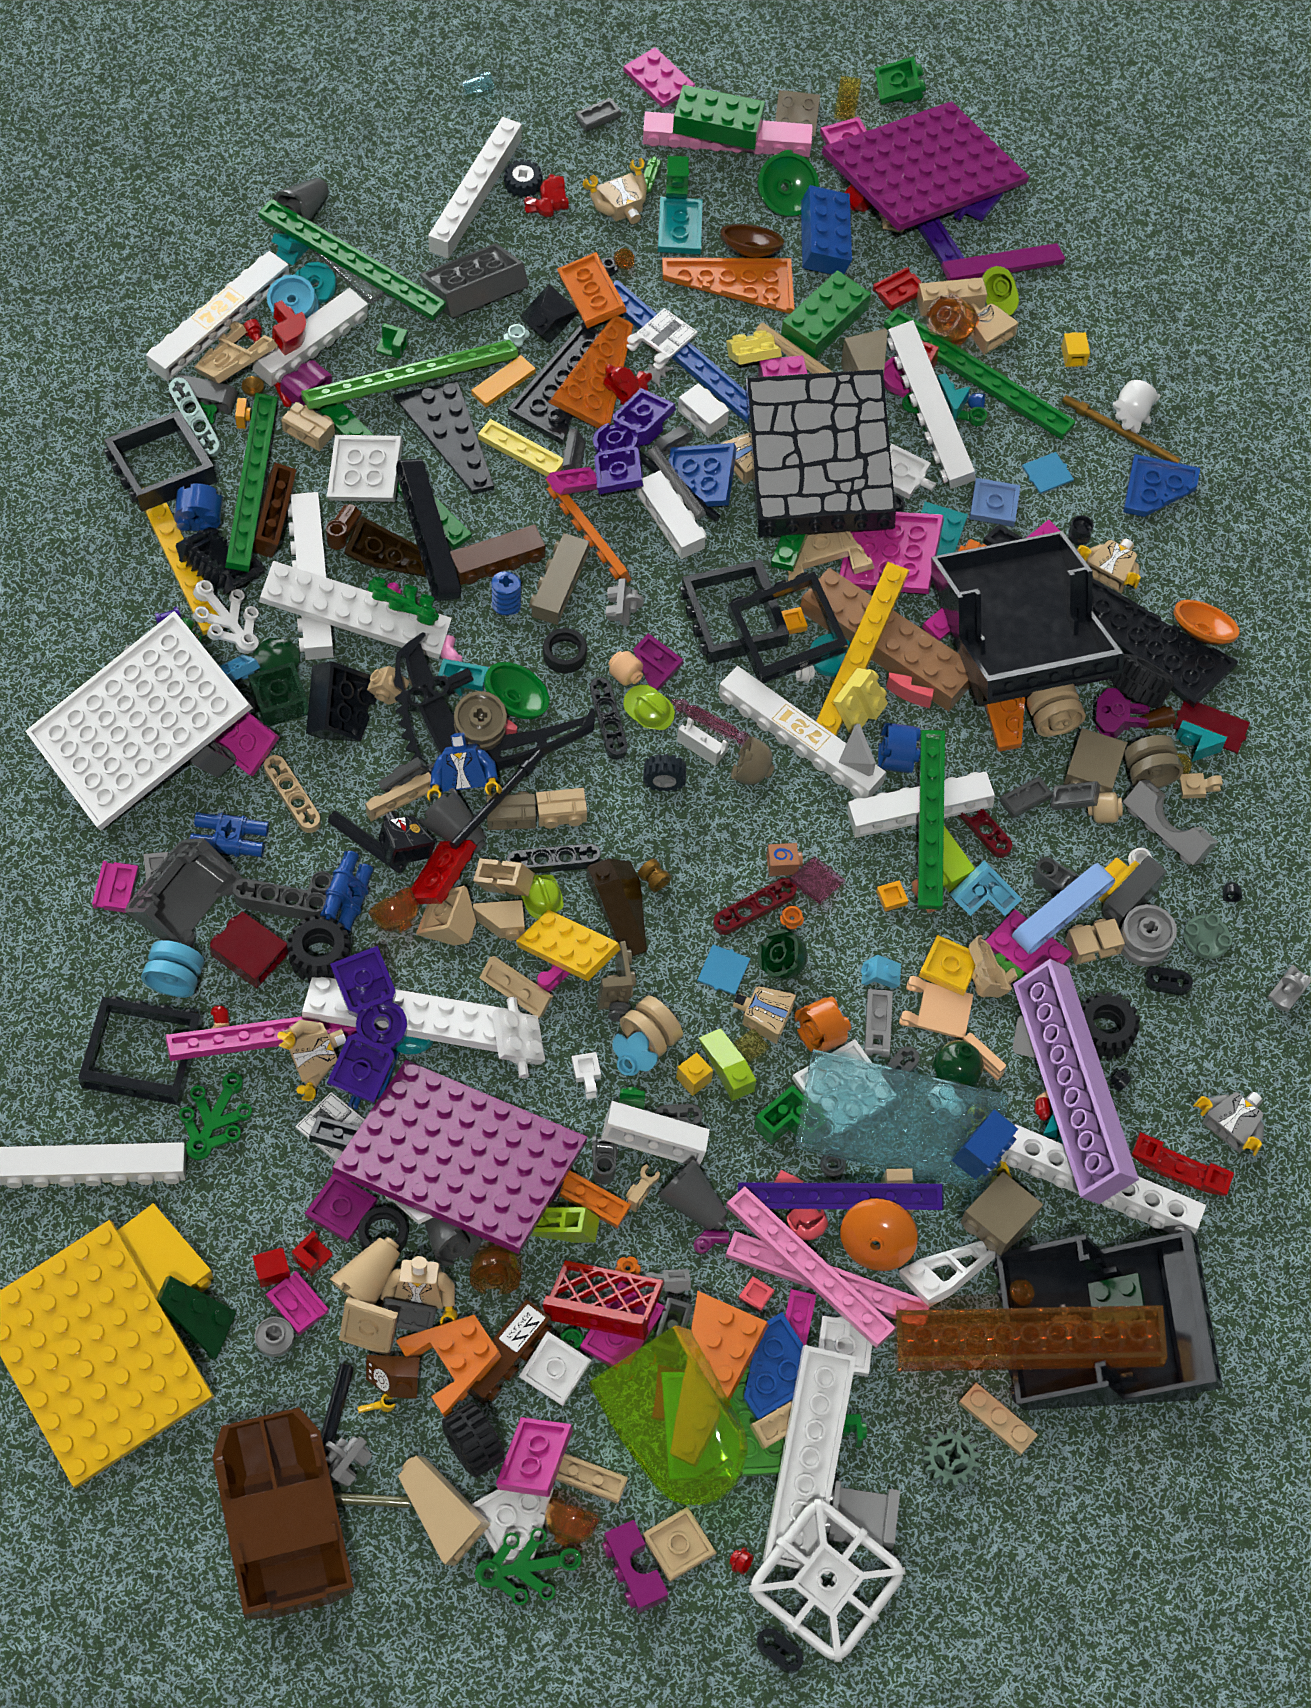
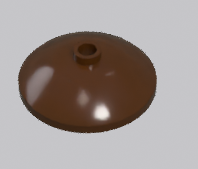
(751, 240)

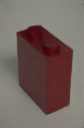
(248, 949)

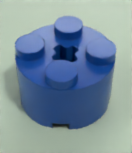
(197, 508)
(898, 748)

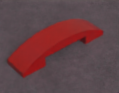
(1180, 1168)

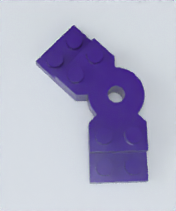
(618, 445)
(369, 997)

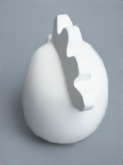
(1135, 404)

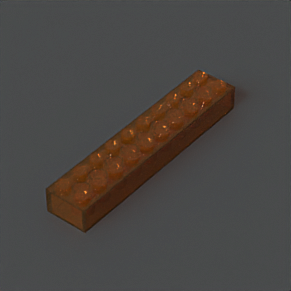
(1030, 1338)

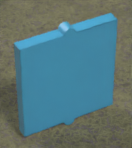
(1047, 472)
(723, 969)

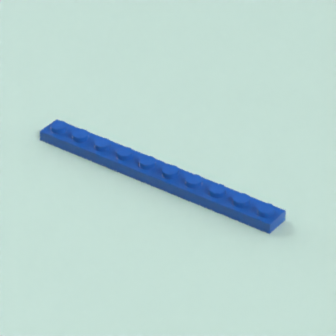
(690, 358)

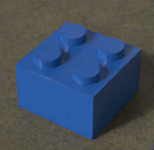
(986, 1145)

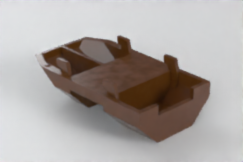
(280, 1515)

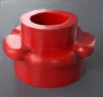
(741, 1561)

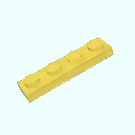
(520, 448)

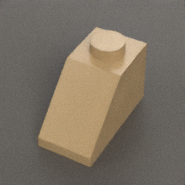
(501, 918)

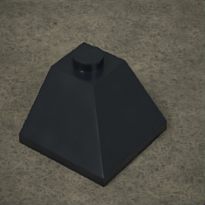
(549, 313)

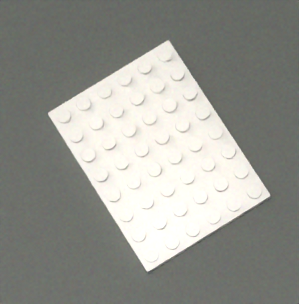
(138, 720)

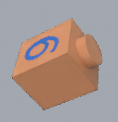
(783, 859)

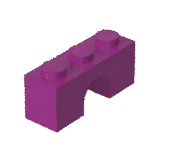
(643, 1590)

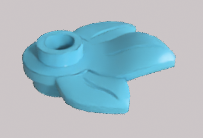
(636, 1051)

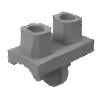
(627, 602)
(1289, 989)
(344, 1456)

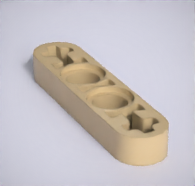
(291, 794)

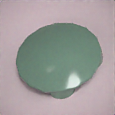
(1207, 936)

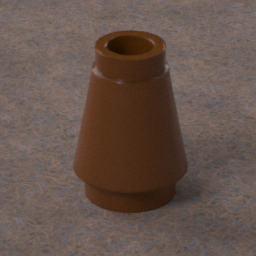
(1160, 718)

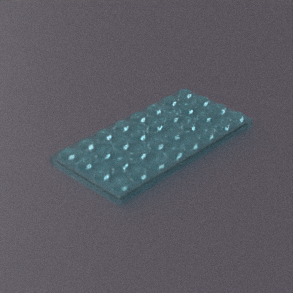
(892, 1118)

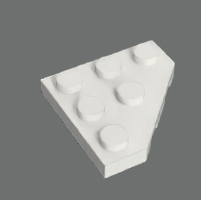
(515, 1514)

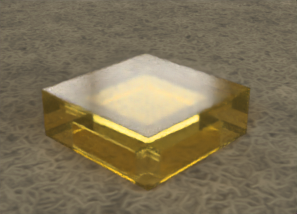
(751, 1045)

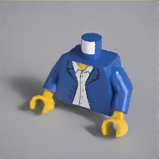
(463, 768)

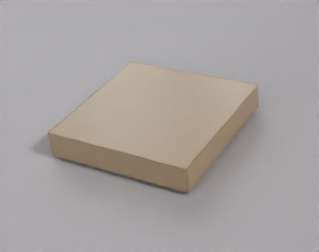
(368, 1326)
(678, 1544)

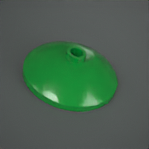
(794, 173)
(517, 689)

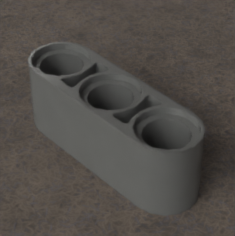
(209, 393)

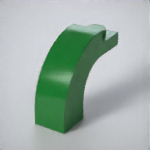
(677, 176)

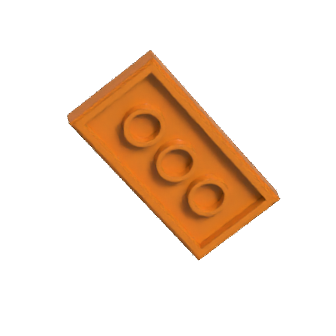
(591, 290)

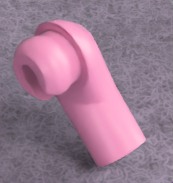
(447, 650)

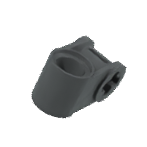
(1057, 877)
(604, 1155)

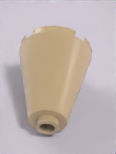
(368, 1272)

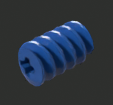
(506, 593)

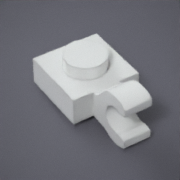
(587, 1070)

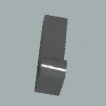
(214, 759)
(246, 890)

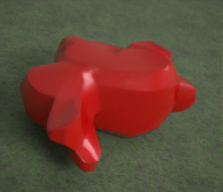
(552, 197)
(624, 382)

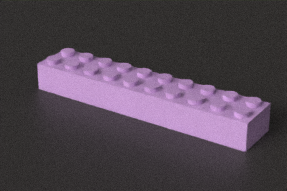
(1075, 1082)

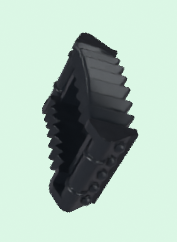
(209, 555)

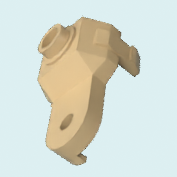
(988, 976)

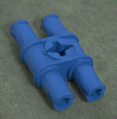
(234, 843)
(347, 891)

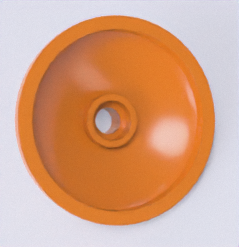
(1206, 622)
(880, 1222)

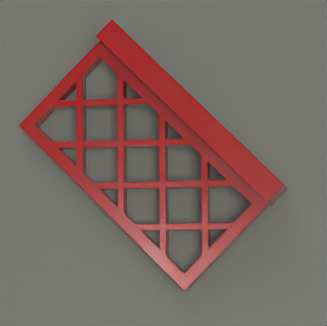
(597, 1315)

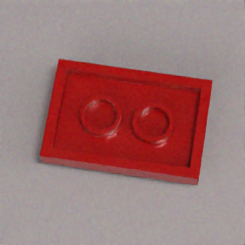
(441, 872)

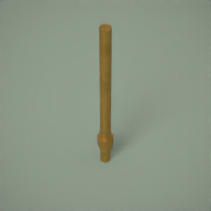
(1084, 410)

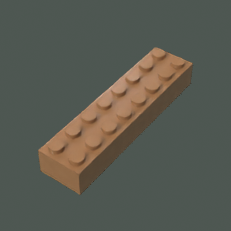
(903, 645)

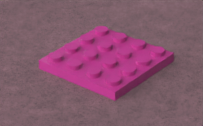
(907, 545)

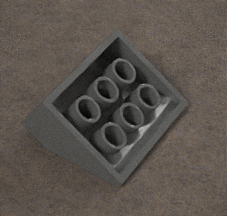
(476, 279)

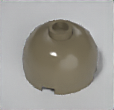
(754, 762)

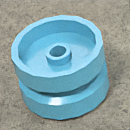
(295, 293)
(172, 969)

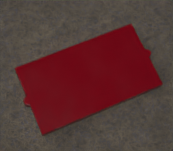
(1215, 721)

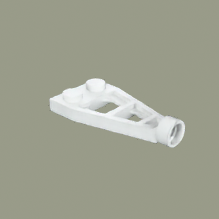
(930, 1287)

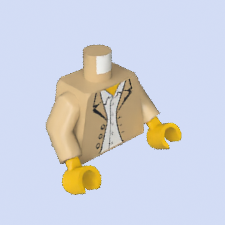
(621, 196)
(1113, 563)
(311, 1052)
(422, 1284)

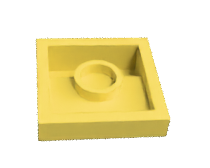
(752, 348)
(860, 699)

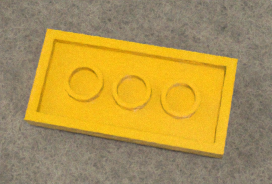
(568, 945)

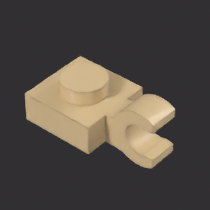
(1196, 786)
(639, 1192)

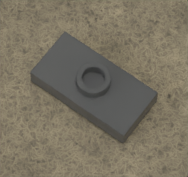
(598, 114)
(574, 450)
(403, 774)
(1075, 795)
(1026, 797)
(411, 1315)

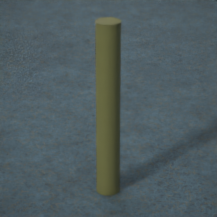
(372, 1500)

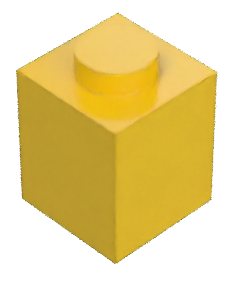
(1075, 349)
(694, 1074)

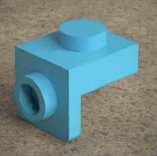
(882, 971)

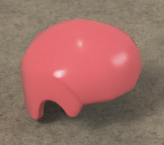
(807, 1223)

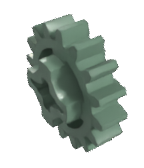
(961, 1460)

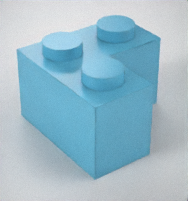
(985, 885)

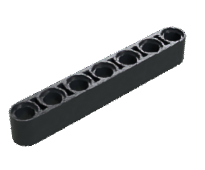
(428, 529)

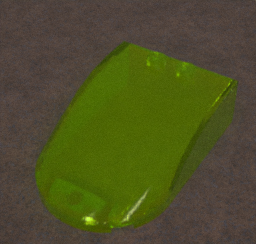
(675, 1418)

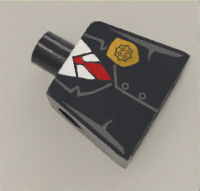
(404, 840)

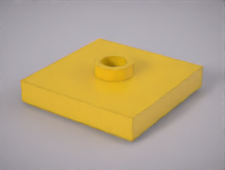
(948, 965)

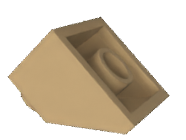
(450, 921)

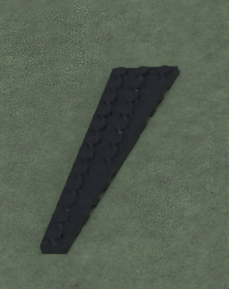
(1145, 635)

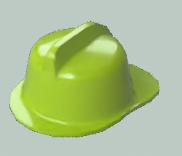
(1001, 282)
(649, 707)
(543, 896)

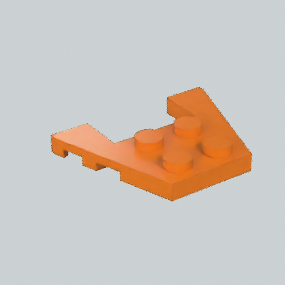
(462, 1349)

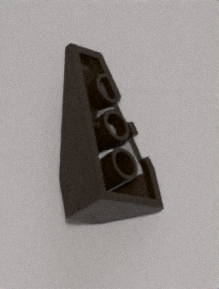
(383, 549)
(620, 901)

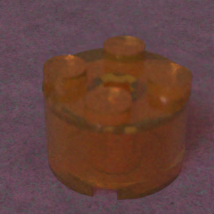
(952, 318)

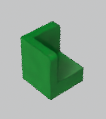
(393, 341)

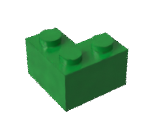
(780, 1116)

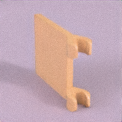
(939, 1010)

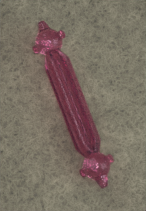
(710, 721)

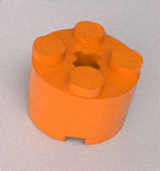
(822, 1025)

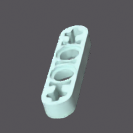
(194, 417)

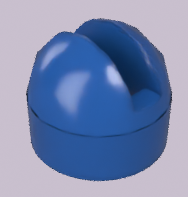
(976, 400)

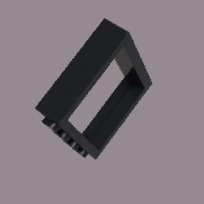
(166, 489)
(732, 649)
(799, 661)
(129, 1086)

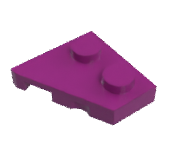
(657, 660)

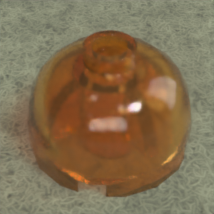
(395, 912)
(495, 1269)
(569, 1522)

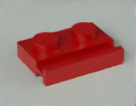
(897, 288)

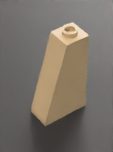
(442, 1509)

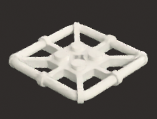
(809, 1581)

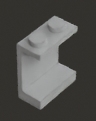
(868, 1510)

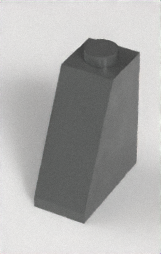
(1135, 890)

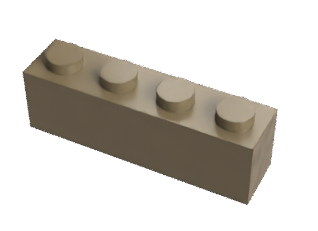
(560, 578)

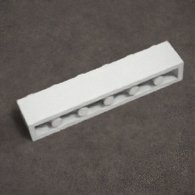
(321, 331)
(901, 807)

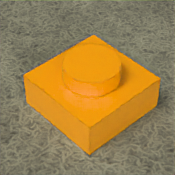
(242, 413)
(795, 620)
(892, 896)

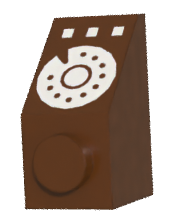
(394, 1375)

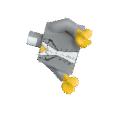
(1234, 1119)

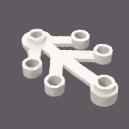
(226, 618)

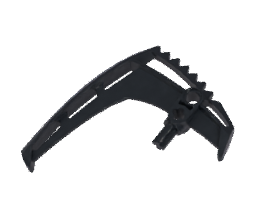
(440, 721)

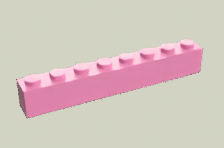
(772, 139)

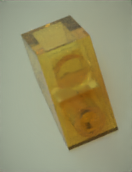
(847, 97)

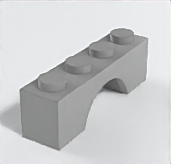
(1147, 803)

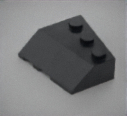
(338, 702)

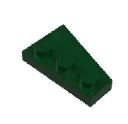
(197, 1313)

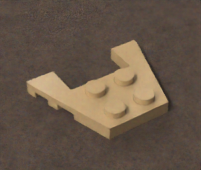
(231, 358)
(831, 546)

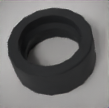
(561, 665)
(378, 1214)

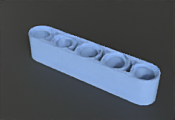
(1063, 908)

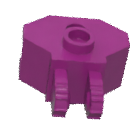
(1115, 712)

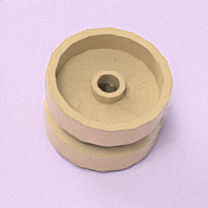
(1056, 710)
(655, 1022)

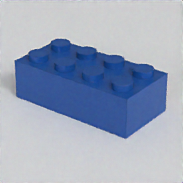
(826, 230)

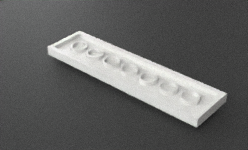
(348, 608)
(426, 1015)
(810, 1446)

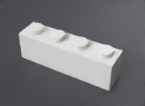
(671, 515)
(655, 1134)

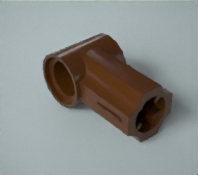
(341, 527)

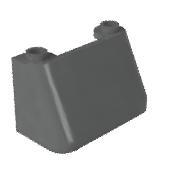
(182, 891)

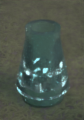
(479, 82)

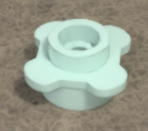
(517, 329)

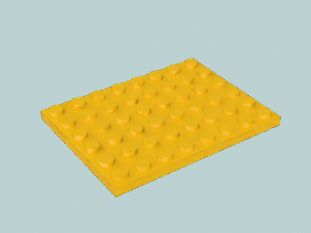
(96, 1354)

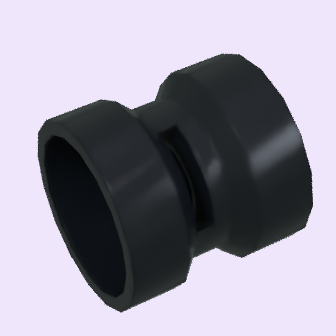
(1080, 530)

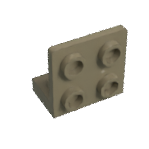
(798, 108)
(620, 986)

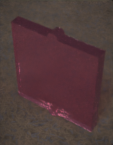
(817, 880)

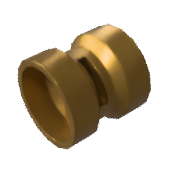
(654, 875)

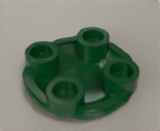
(276, 653)

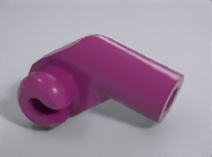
(709, 1238)

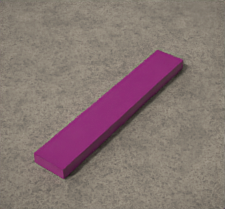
(1011, 260)

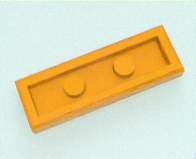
(503, 381)

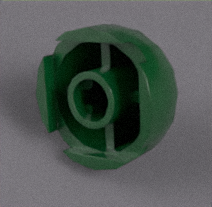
(782, 955)
(958, 1063)

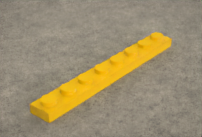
(168, 535)
(865, 639)

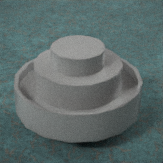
(274, 1336)

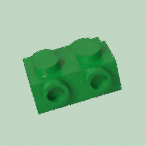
(900, 81)

